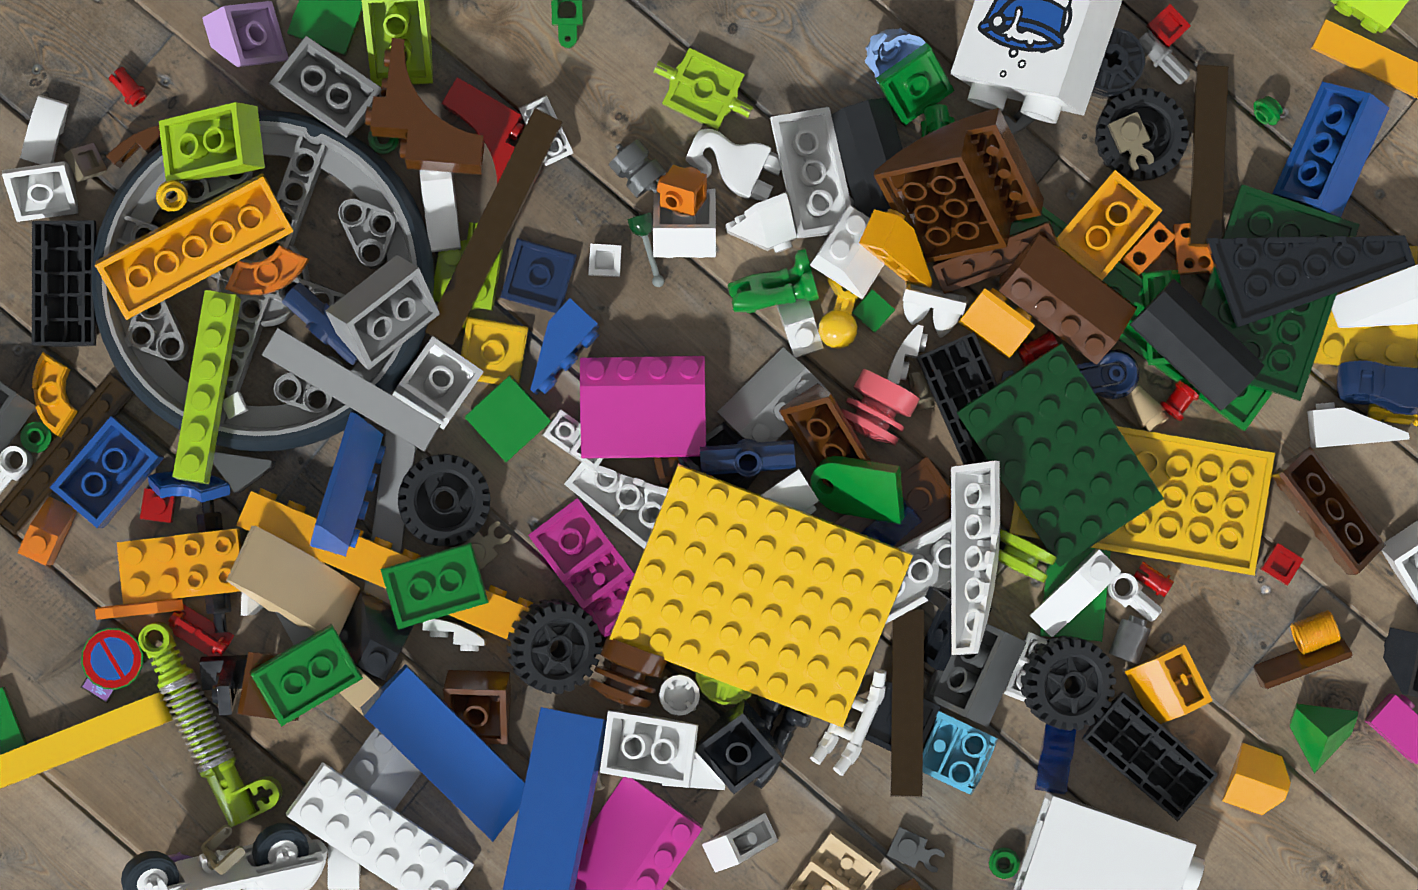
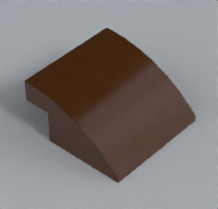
(962, 186)

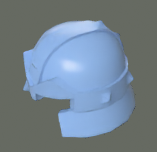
(890, 48)

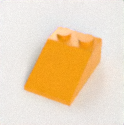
(1108, 225)

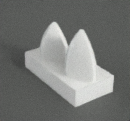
(946, 307)

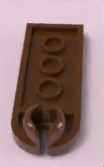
(925, 493)

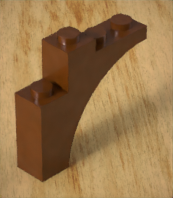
(427, 139)

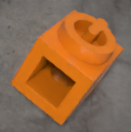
(683, 189)

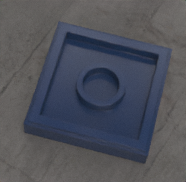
(538, 276)

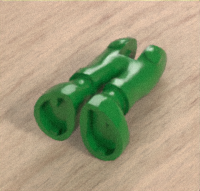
(774, 287)

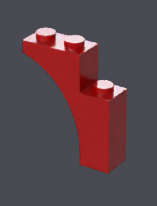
(487, 118)

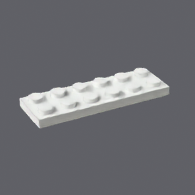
(376, 834)

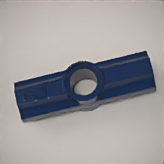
(312, 312)
(727, 458)

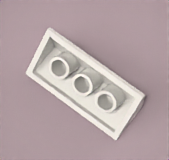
(927, 568)

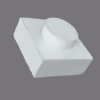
(605, 260)

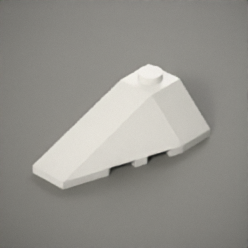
(766, 224)
(1381, 302)
(621, 499)

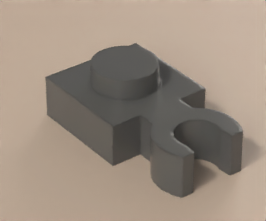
(909, 848)

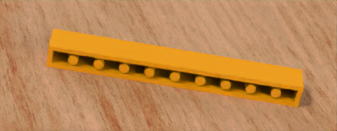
(367, 558)

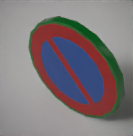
(112, 658)

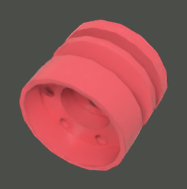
(879, 407)

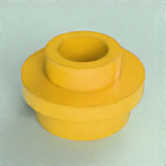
(175, 203)

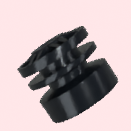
(1129, 67)

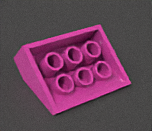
(642, 406)
(635, 841)

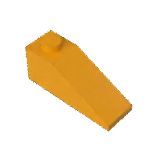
(896, 246)

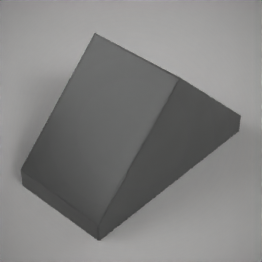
(240, 470)

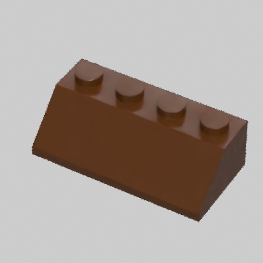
(1067, 298)
(1328, 511)

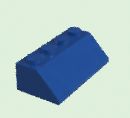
(1331, 148)
(347, 487)

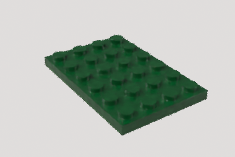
(1292, 337)
(1060, 454)

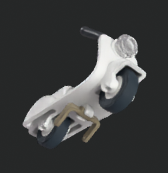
(275, 861)

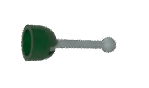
(642, 226)

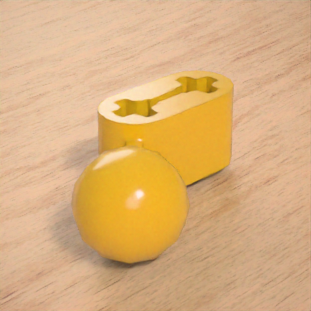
(838, 326)

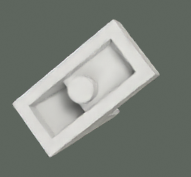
(800, 327)

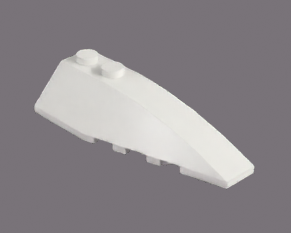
(973, 551)

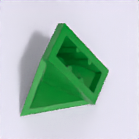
(1321, 731)

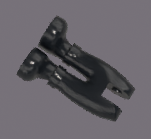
(783, 733)

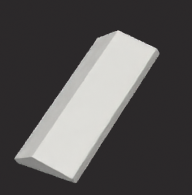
(811, 170)

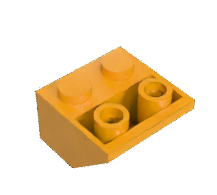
(997, 322)
(1168, 684)

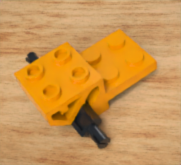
(183, 566)

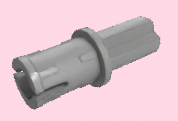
(1162, 57)

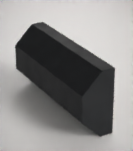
(865, 142)
(63, 283)
(1197, 345)
(956, 377)
(1149, 756)

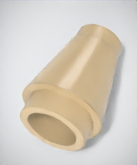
(1146, 409)

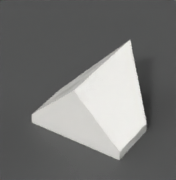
(703, 776)

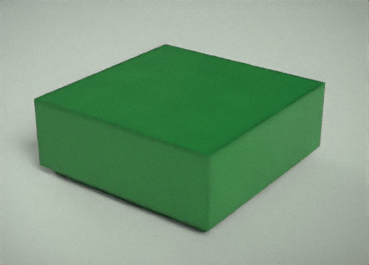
(873, 311)

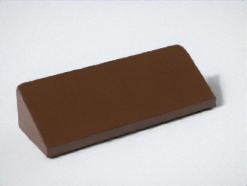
(1295, 664)

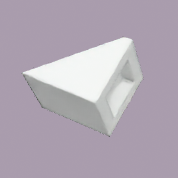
(234, 405)

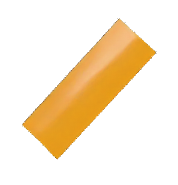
(193, 246)

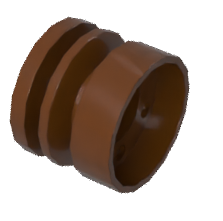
(627, 673)

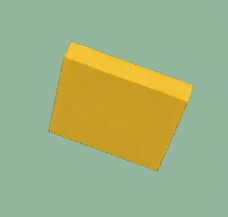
(495, 348)

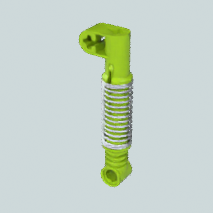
(202, 735)

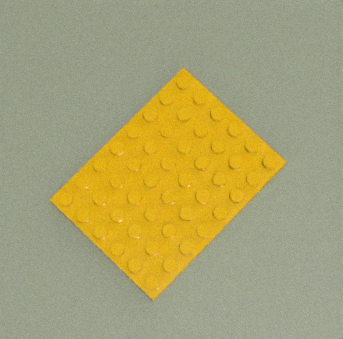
(760, 595)

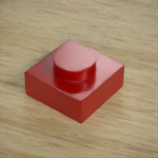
(1168, 25)
(157, 508)
(1281, 564)

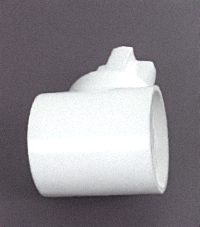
(7, 472)
(1135, 598)

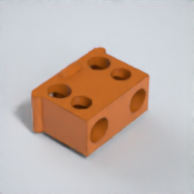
(1148, 248)
(1198, 256)

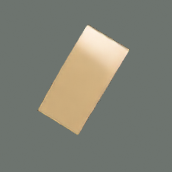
(292, 582)
(837, 867)

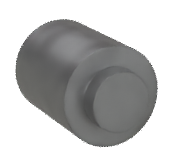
(1130, 639)

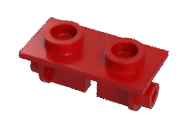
(199, 632)

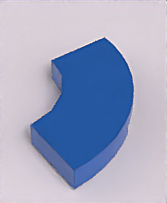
(166, 486)

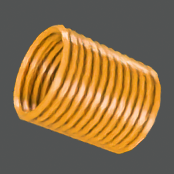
(1315, 632)

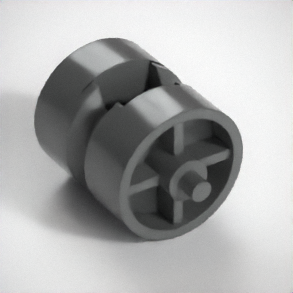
(637, 168)

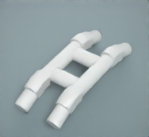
(857, 735)

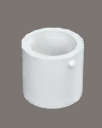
(679, 694)

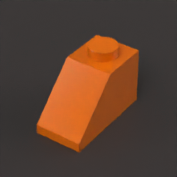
(47, 531)

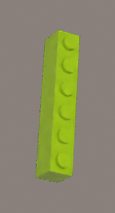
(206, 387)

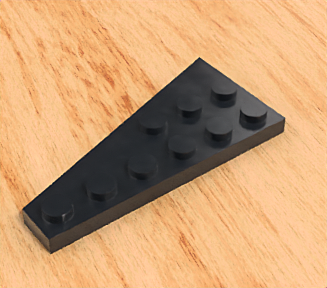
(1286, 272)

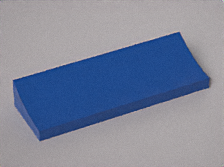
(446, 751)
(555, 802)

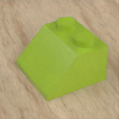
(1374, 14)

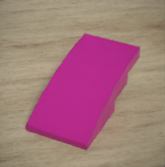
(585, 563)

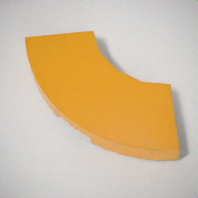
(50, 394)

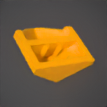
(1257, 780)

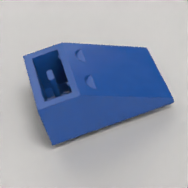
(564, 336)

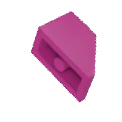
(1397, 725)

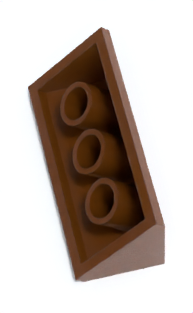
(821, 427)

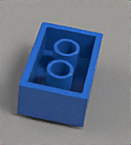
(107, 472)

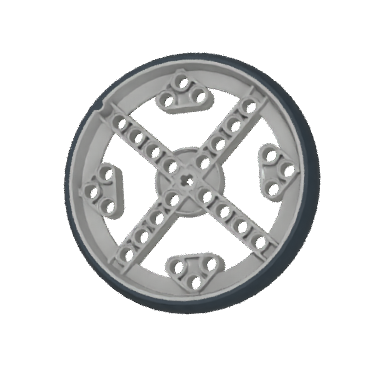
(296, 422)

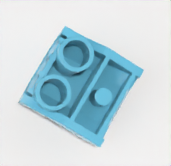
(953, 758)

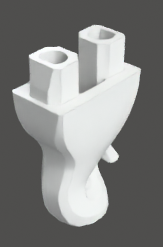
(738, 164)

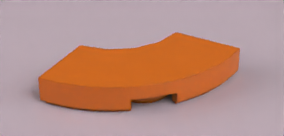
(267, 275)
(138, 608)

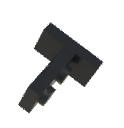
(939, 638)
(224, 677)

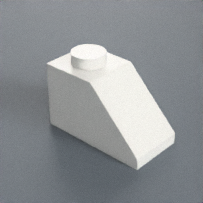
(740, 843)

